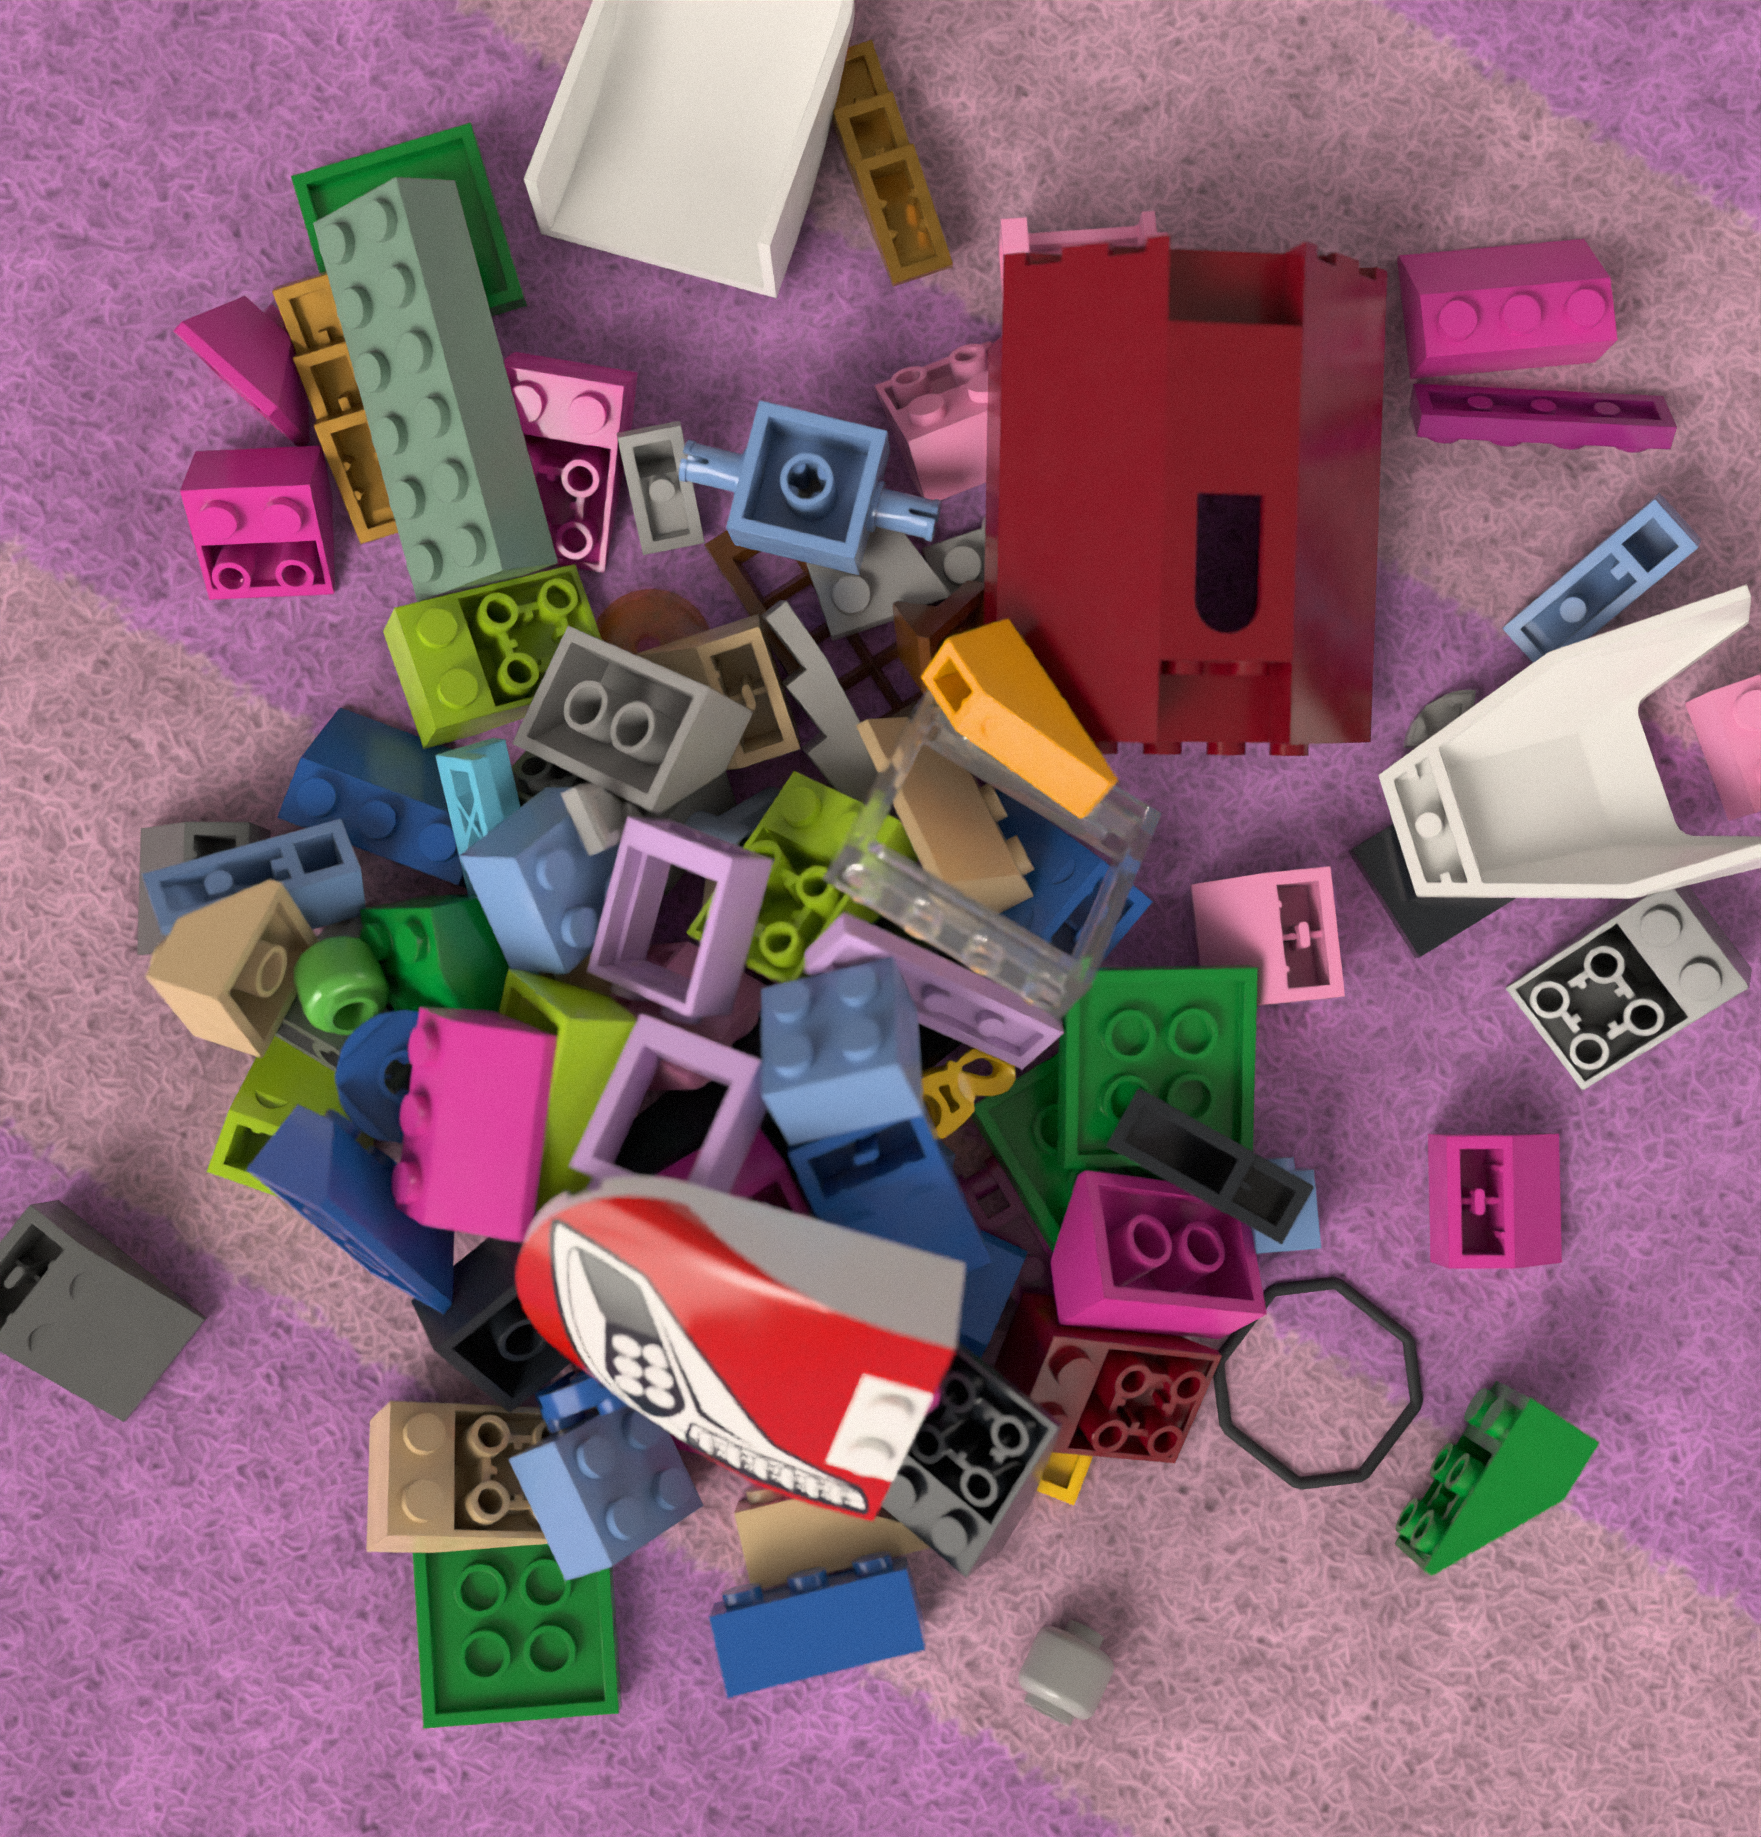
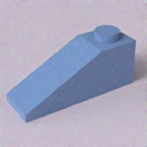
(1605, 580)
(310, 863)

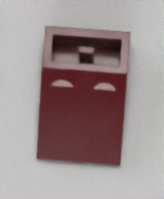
(1106, 1386)

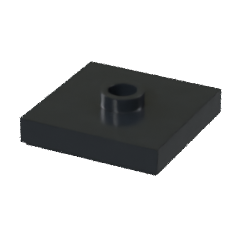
(1419, 920)

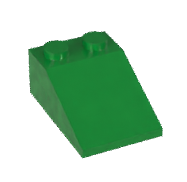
(437, 952)

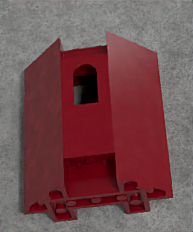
(1124, 399)

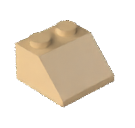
(234, 966)

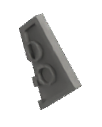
(889, 573)

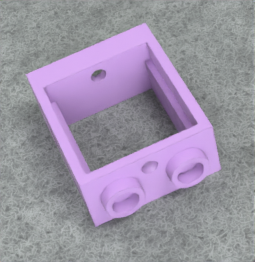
(633, 907)
(618, 1106)

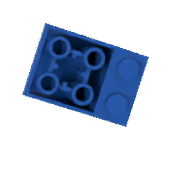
(1062, 882)
(893, 1187)

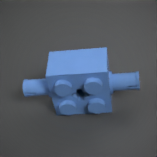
(787, 453)

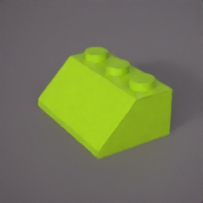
(588, 1046)

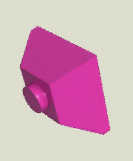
(255, 358)

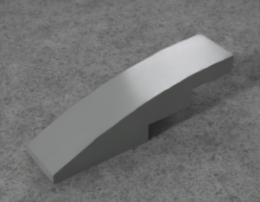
(838, 747)

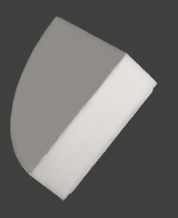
(1437, 716)
(598, 816)

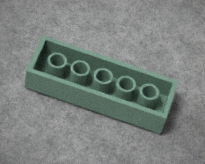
(434, 387)

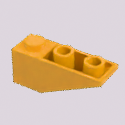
(1015, 713)

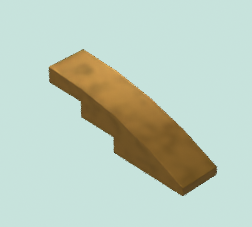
(887, 171)
(337, 403)

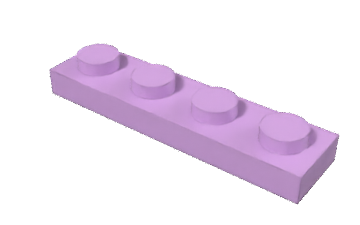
(943, 992)

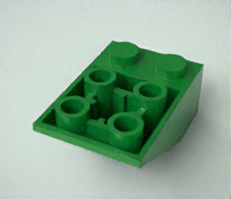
(1498, 1476)

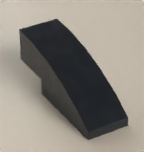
(1210, 1166)

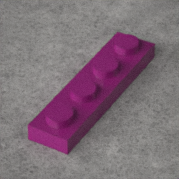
(1541, 416)

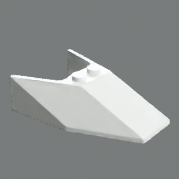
(1555, 778)

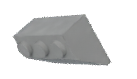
(630, 723)

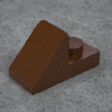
(925, 628)

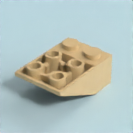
(447, 1478)

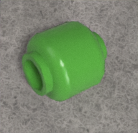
(340, 984)

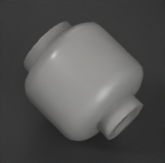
(1066, 1672)

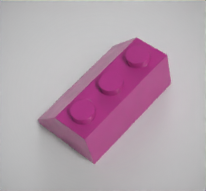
(1505, 308)
(474, 1122)
(1153, 1261)

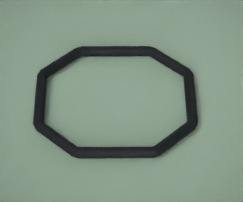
(1389, 1438)

